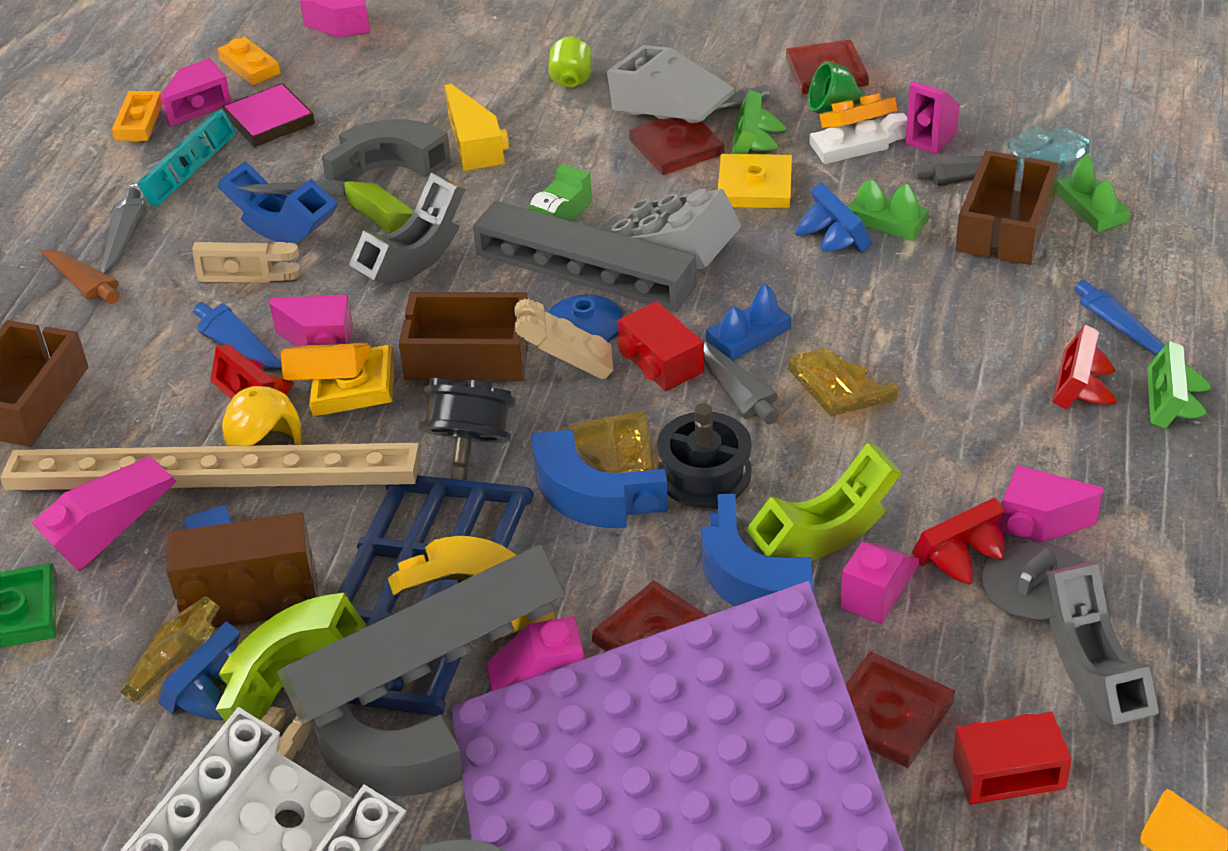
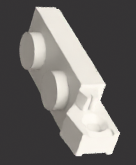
(858, 138)

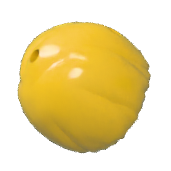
(257, 412)

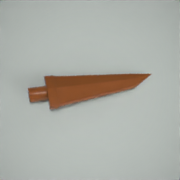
(85, 278)

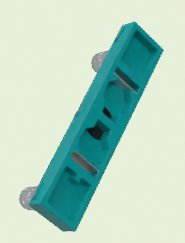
(185, 158)

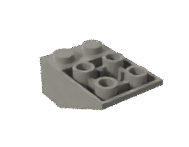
(665, 85)
(687, 223)

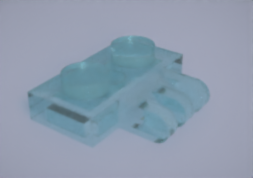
(1059, 146)

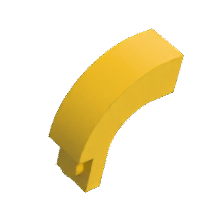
(454, 560)

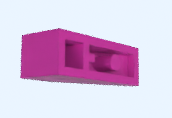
(97, 512)

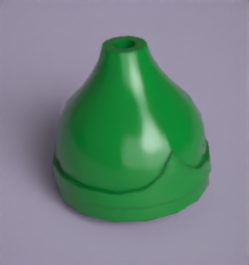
(832, 85)

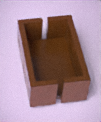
(1004, 219)
(462, 337)
(31, 381)
(243, 567)

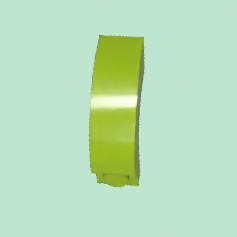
(830, 519)
(279, 642)

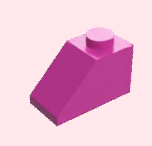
(336, 16)
(195, 92)
(930, 118)
(313, 319)
(1048, 505)
(875, 580)
(536, 651)

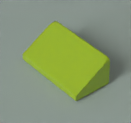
(377, 205)

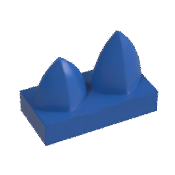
(828, 211)
(749, 328)
(190, 683)

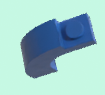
(278, 215)
(590, 494)
(737, 570)

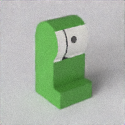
(565, 195)

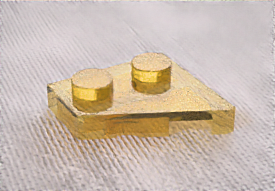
(838, 383)
(616, 442)
(169, 645)

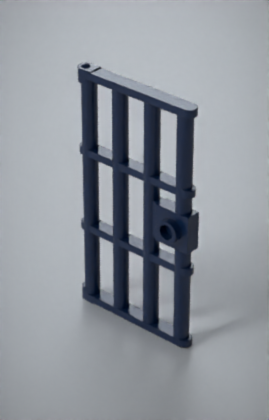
(374, 544)

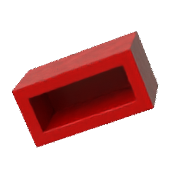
(660, 346)
(1011, 757)

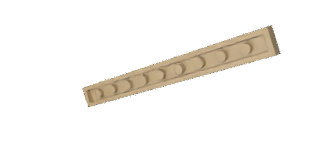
(222, 465)

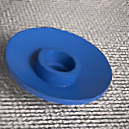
(590, 313)

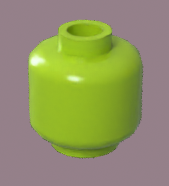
(570, 62)

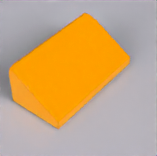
(324, 361)
(1182, 827)

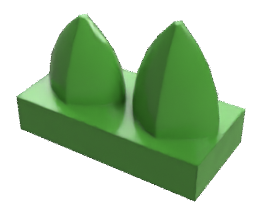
(752, 126)
(1091, 198)
(894, 215)
(1170, 386)

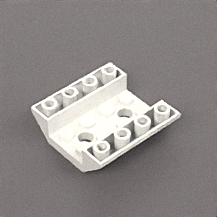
(240, 785)

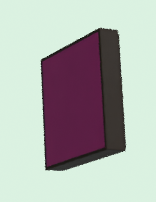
(268, 114)

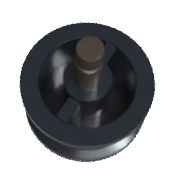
(467, 416)
(704, 457)

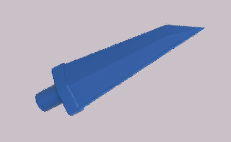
(1112, 311)
(227, 328)

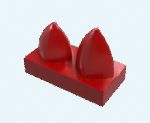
(1077, 371)
(235, 372)
(947, 541)

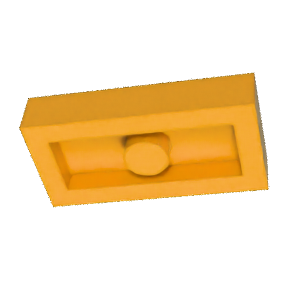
(248, 60)
(847, 113)
(137, 116)

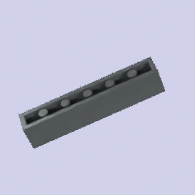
(585, 255)
(420, 634)

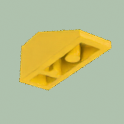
(475, 131)

